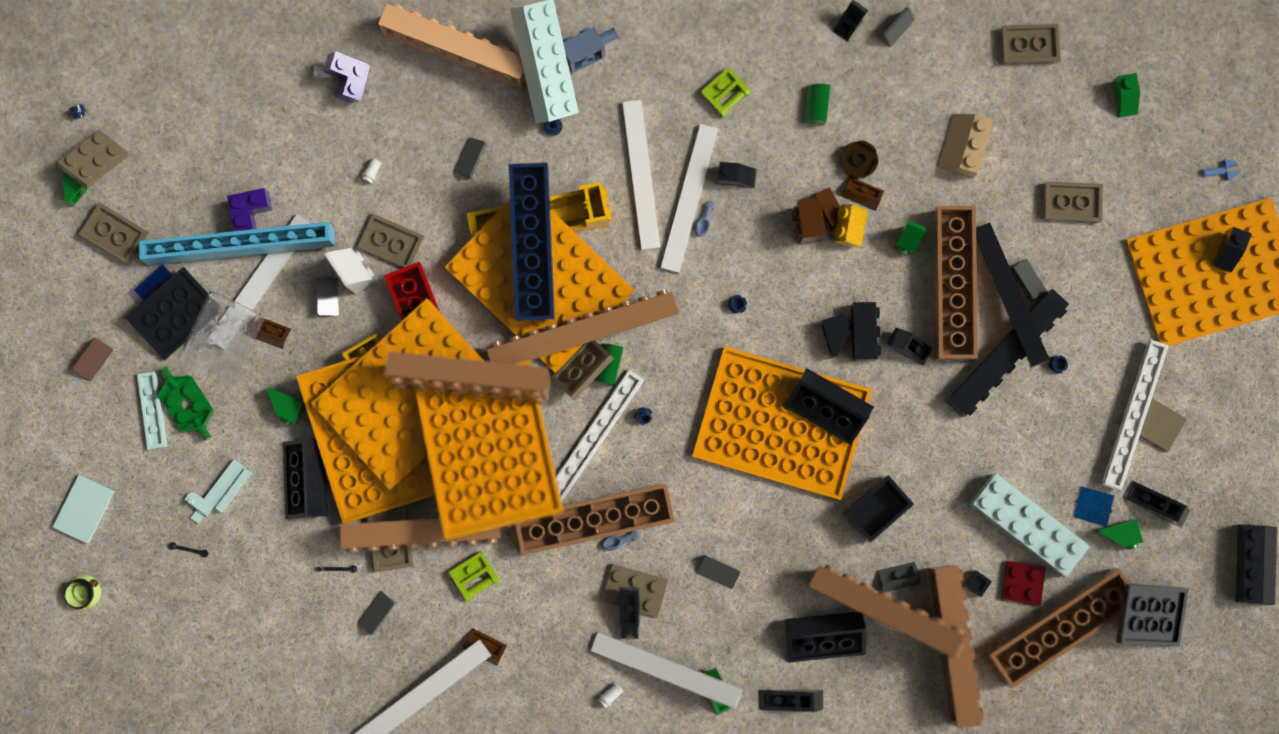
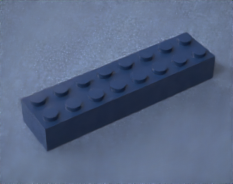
(531, 241)

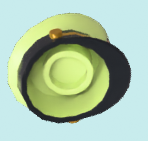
(82, 592)

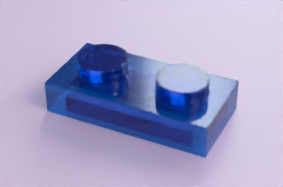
(153, 282)

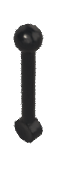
(204, 553)
(353, 568)

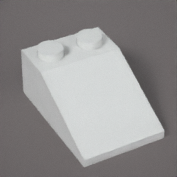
(351, 269)

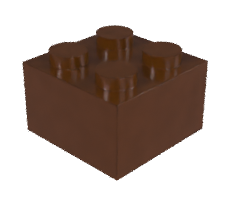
(809, 221)

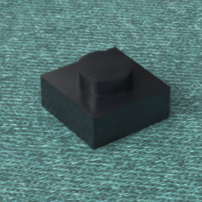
(978, 583)

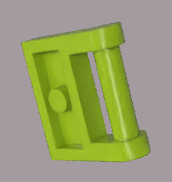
(721, 87)
(469, 571)

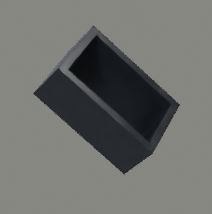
(878, 508)

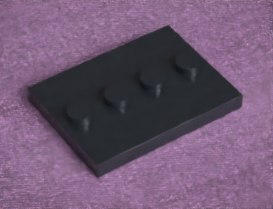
(169, 313)
(1152, 615)

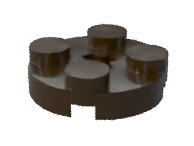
(860, 170)

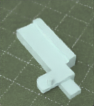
(221, 493)

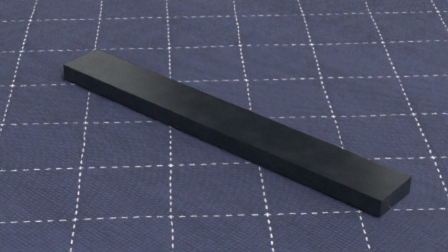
(1011, 296)

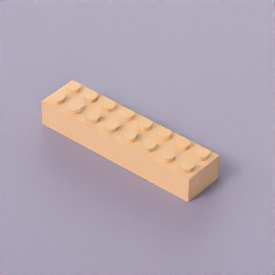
(452, 44)

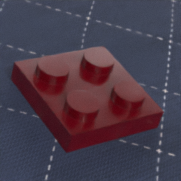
(1023, 582)

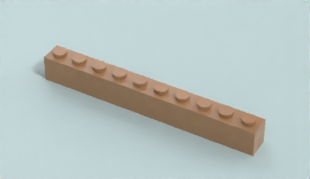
(585, 330)

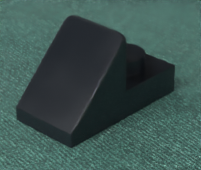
(850, 20)

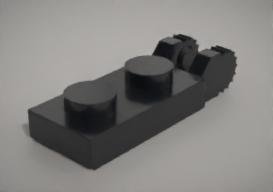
(629, 610)

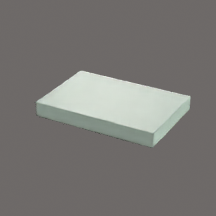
(83, 509)

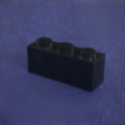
(865, 331)

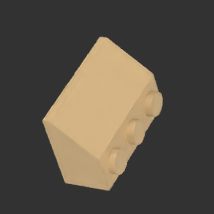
(965, 144)

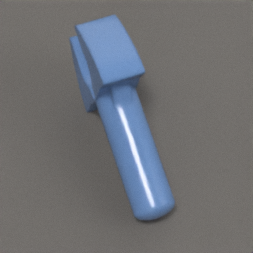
(1222, 170)

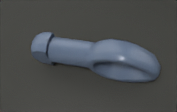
(703, 224)
(615, 542)

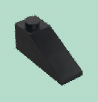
(1158, 504)
(792, 700)

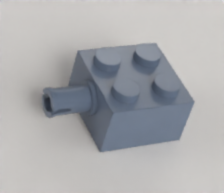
(587, 47)

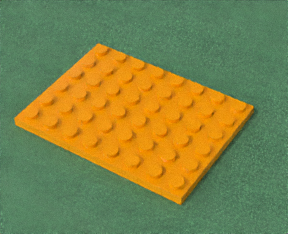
(580, 277)
(1191, 295)
(376, 417)
(756, 434)
(488, 461)
(353, 483)

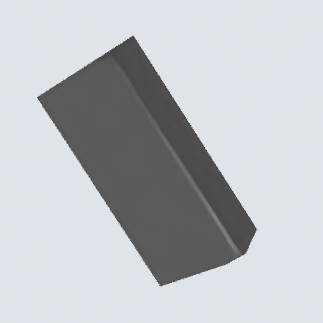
(898, 27)
(470, 157)
(1028, 279)
(327, 296)
(719, 571)
(898, 577)
(377, 613)

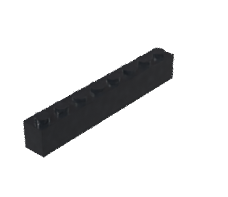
(1004, 356)

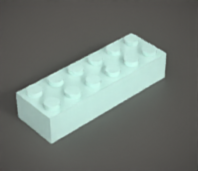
(544, 61)
(1029, 525)

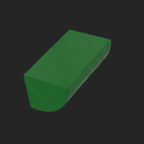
(816, 104)
(610, 373)

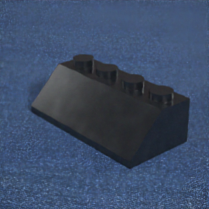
(829, 406)
(304, 479)
(1256, 564)
(825, 636)

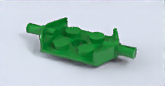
(173, 394)

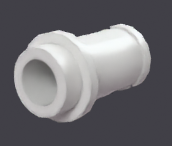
(318, 70)
(371, 171)
(610, 695)

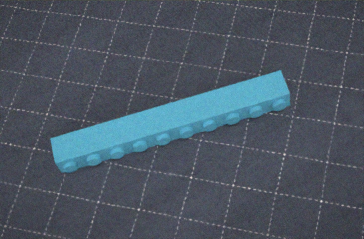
(237, 243)

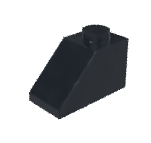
(736, 175)
(1231, 249)
(835, 332)
(909, 345)

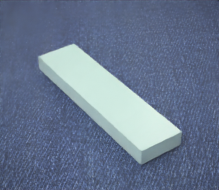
(151, 410)

